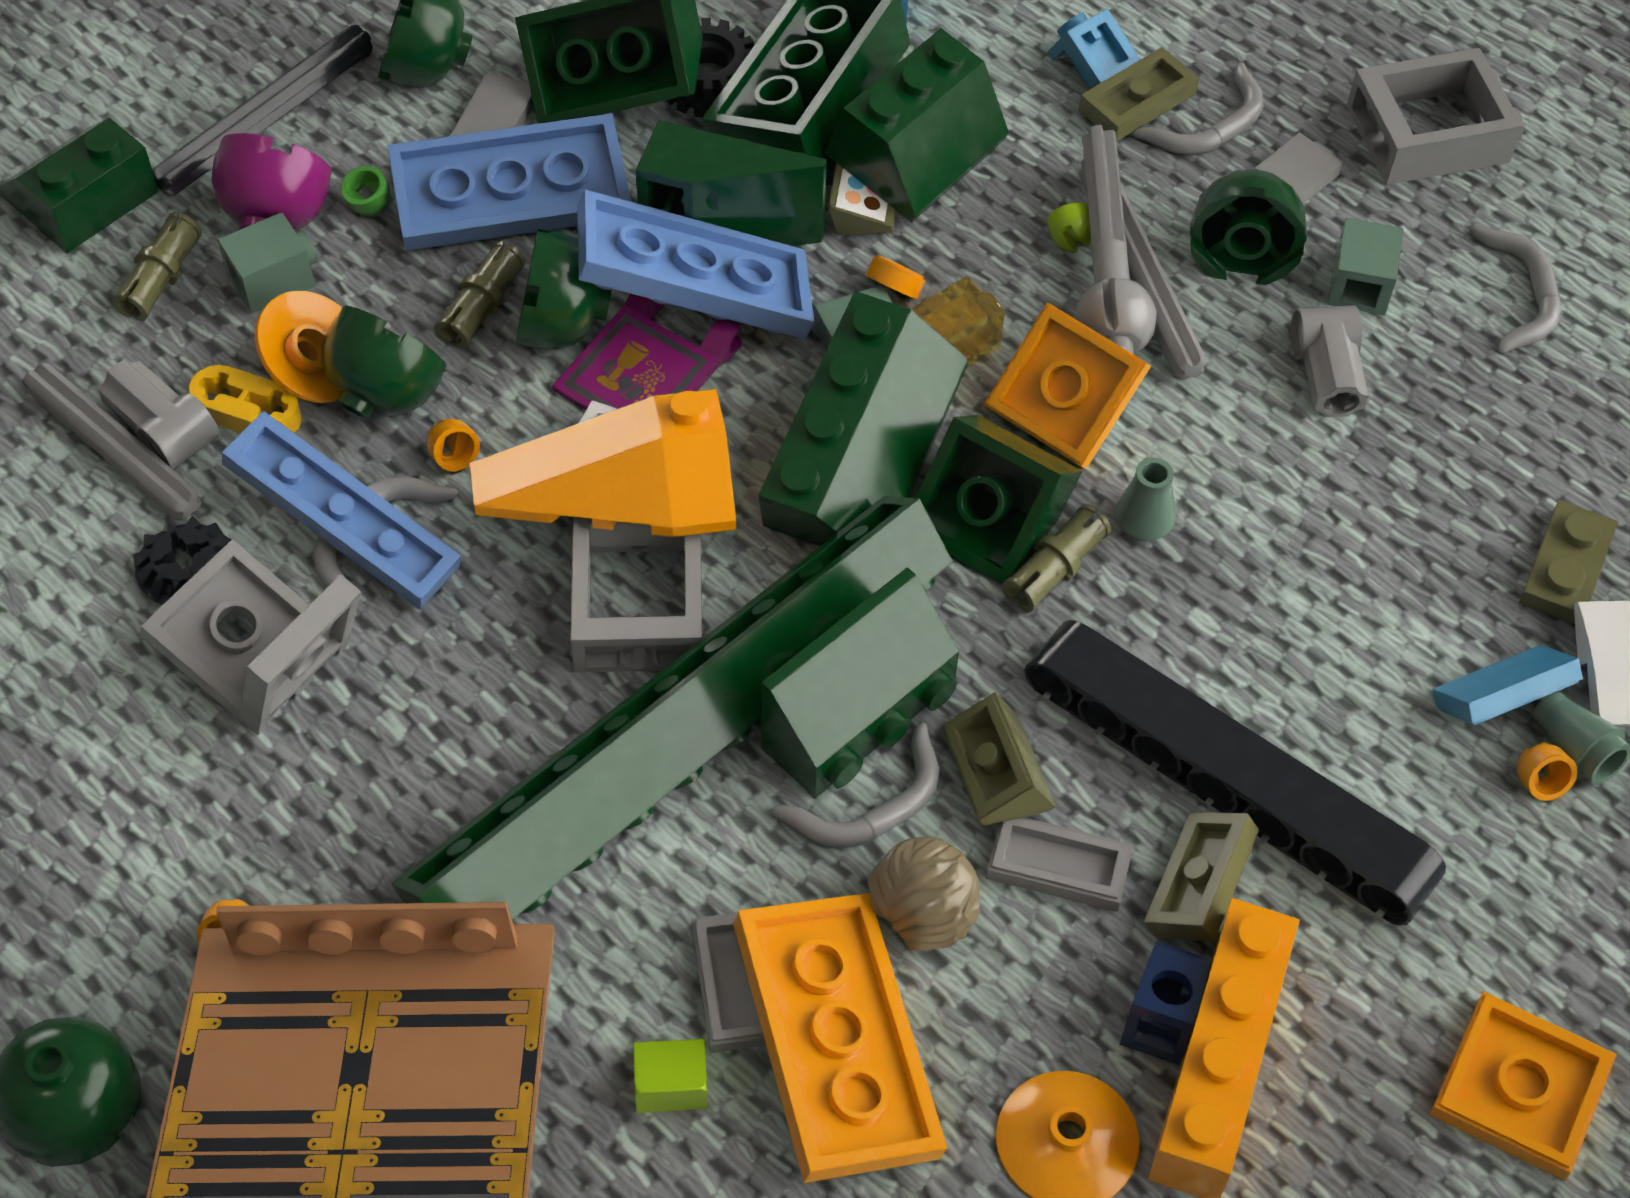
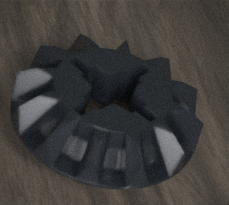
(156, 564)

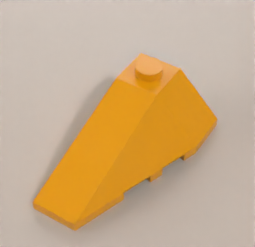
(638, 464)

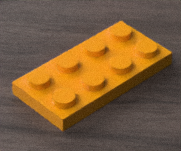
(838, 1037)

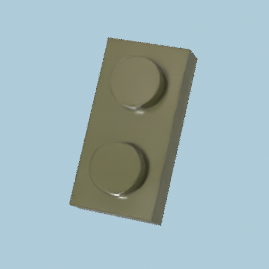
(1139, 93)
(1568, 560)
(1201, 876)

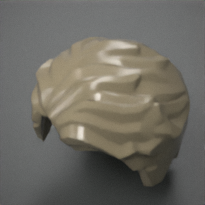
(926, 892)

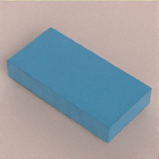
(1507, 684)

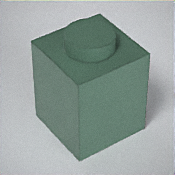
(268, 260)
(1365, 266)

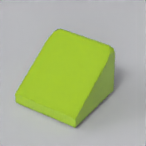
(670, 1075)

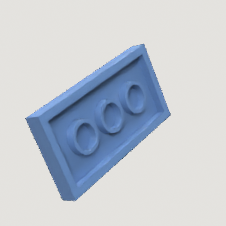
(503, 180)
(693, 265)

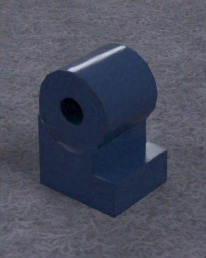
(1166, 1003)

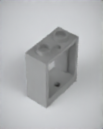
(1413, 157)
(631, 642)

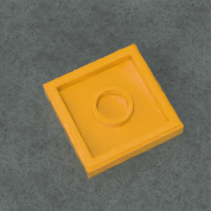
(1067, 385)
(1523, 1085)

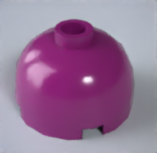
(261, 182)

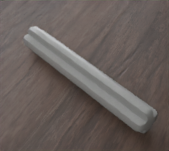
(113, 441)

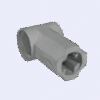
(1330, 346)
(162, 419)

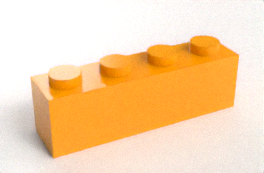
(1224, 1051)

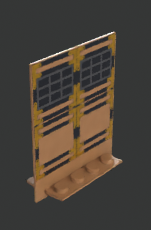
(358, 1054)

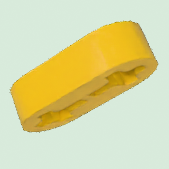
(247, 398)

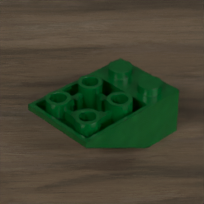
(734, 184)

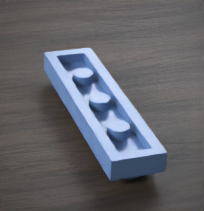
(341, 510)

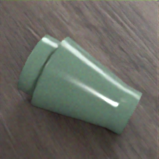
(1148, 503)
(1587, 738)

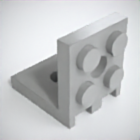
(279, 657)

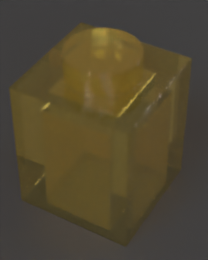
(965, 318)

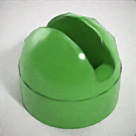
(374, 182)

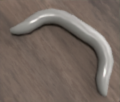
(1220, 132)
(1542, 281)
(389, 489)
(880, 818)

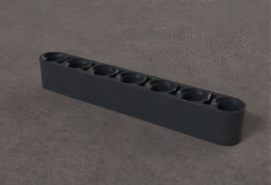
(1238, 770)

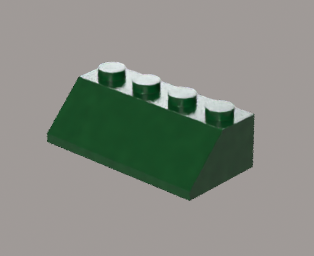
(807, 71)
(862, 421)

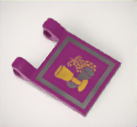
(642, 359)

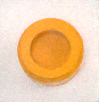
(895, 276)

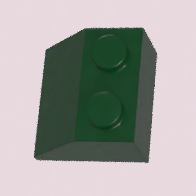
(83, 184)
(994, 495)

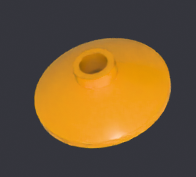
(291, 325)
(1058, 1167)

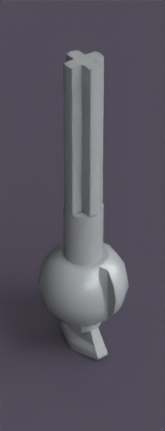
(1114, 303)

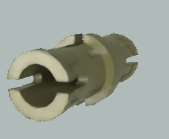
(157, 266)
(480, 294)
(1056, 557)

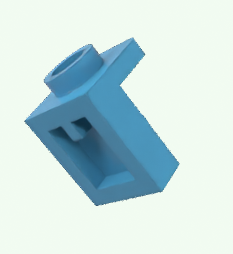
(1094, 47)

